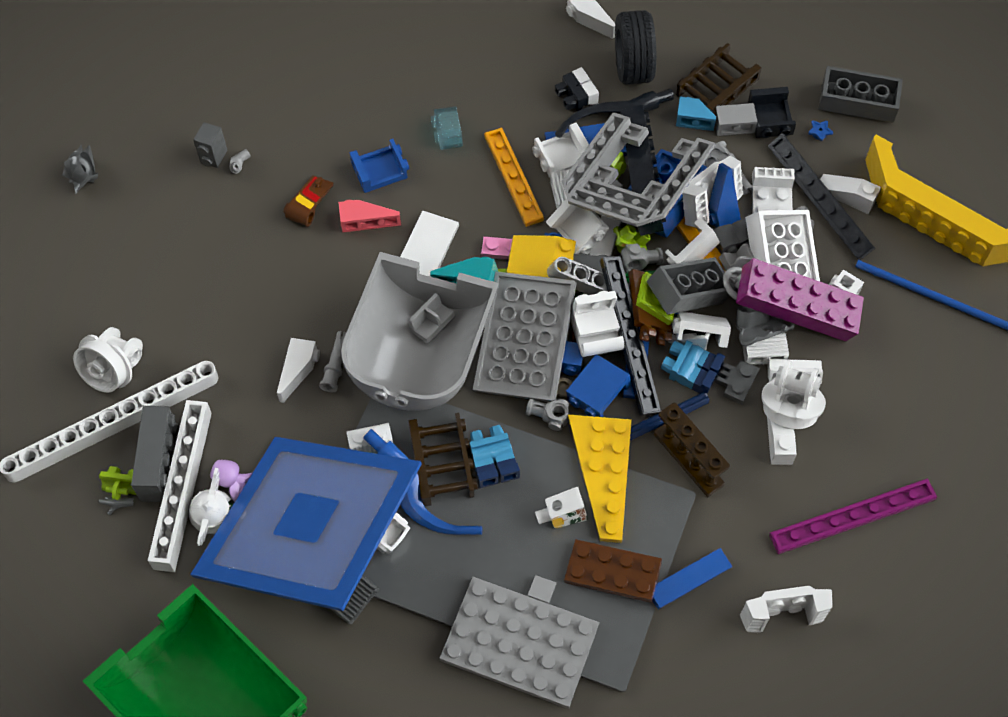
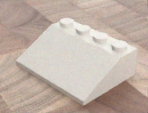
(784, 240)

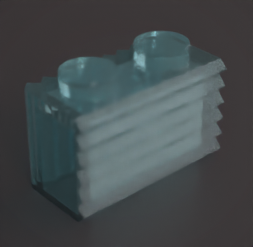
(447, 127)

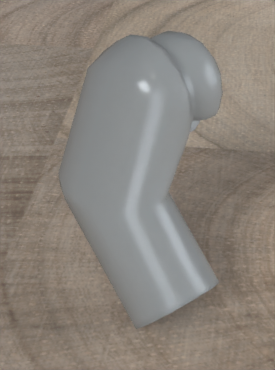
(237, 161)

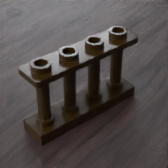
(724, 96)
(691, 449)
(425, 471)

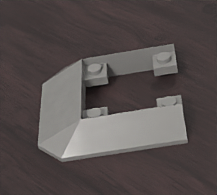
(591, 177)

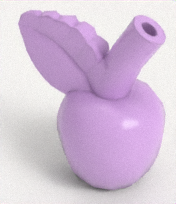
(230, 477)

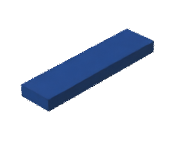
(690, 578)

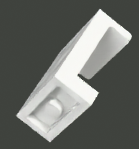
(561, 152)
(578, 225)
(698, 248)
(703, 323)

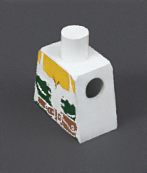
(563, 509)

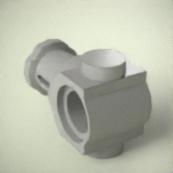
(637, 258)
(548, 410)

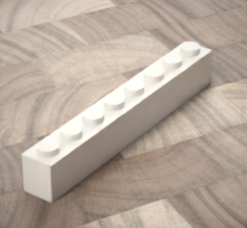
(180, 486)

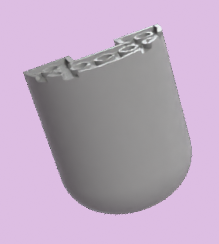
(393, 362)

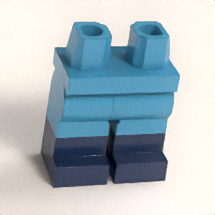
(693, 367)
(490, 450)

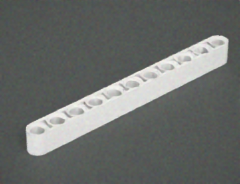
(100, 422)

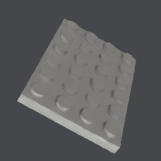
(525, 337)
(520, 642)

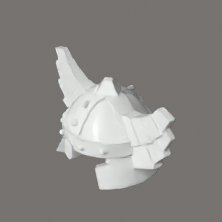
(209, 509)

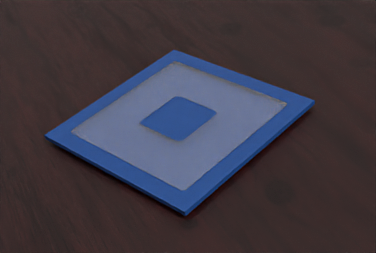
(307, 522)

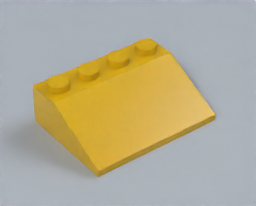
(535, 253)

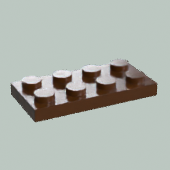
(613, 570)

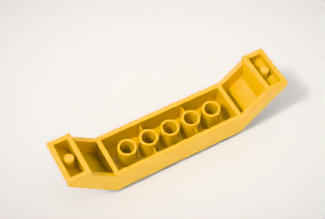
(933, 211)

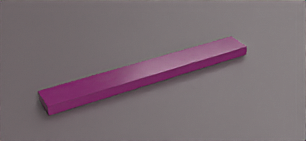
(852, 516)

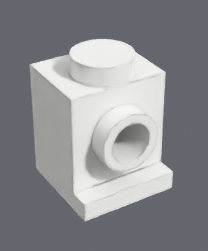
(847, 282)

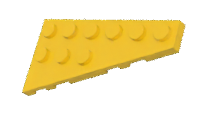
(603, 459)

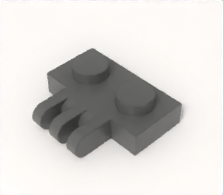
(737, 380)

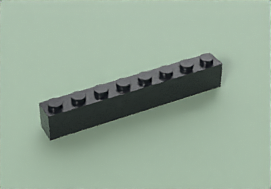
(642, 162)

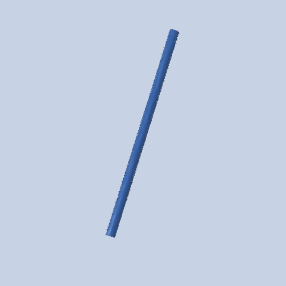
(932, 294)

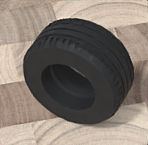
(635, 47)

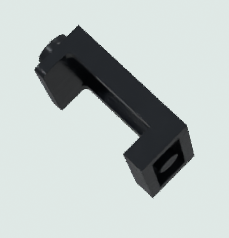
(772, 112)

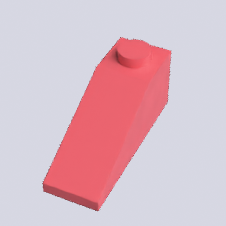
(361, 215)

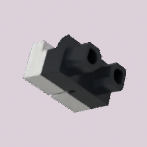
(578, 88)

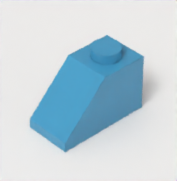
(694, 114)

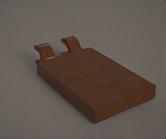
(648, 323)

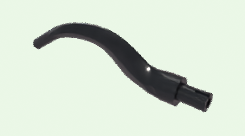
(649, 100)

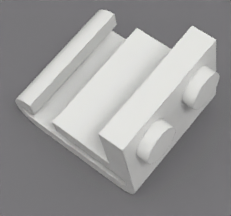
(596, 323)

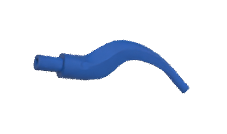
(412, 500)

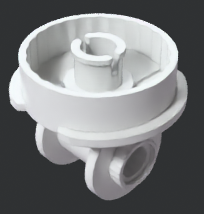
(107, 360)
(793, 398)

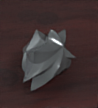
(80, 168)

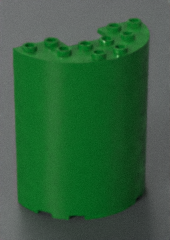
(194, 668)

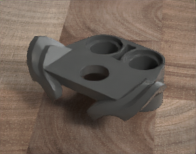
(753, 323)

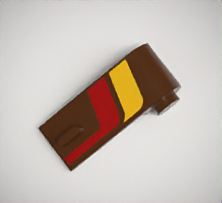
(303, 205)

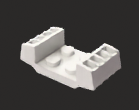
(772, 189)
(698, 192)
(815, 601)

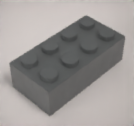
(860, 94)
(689, 285)
(154, 452)

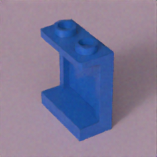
(379, 167)
(597, 386)

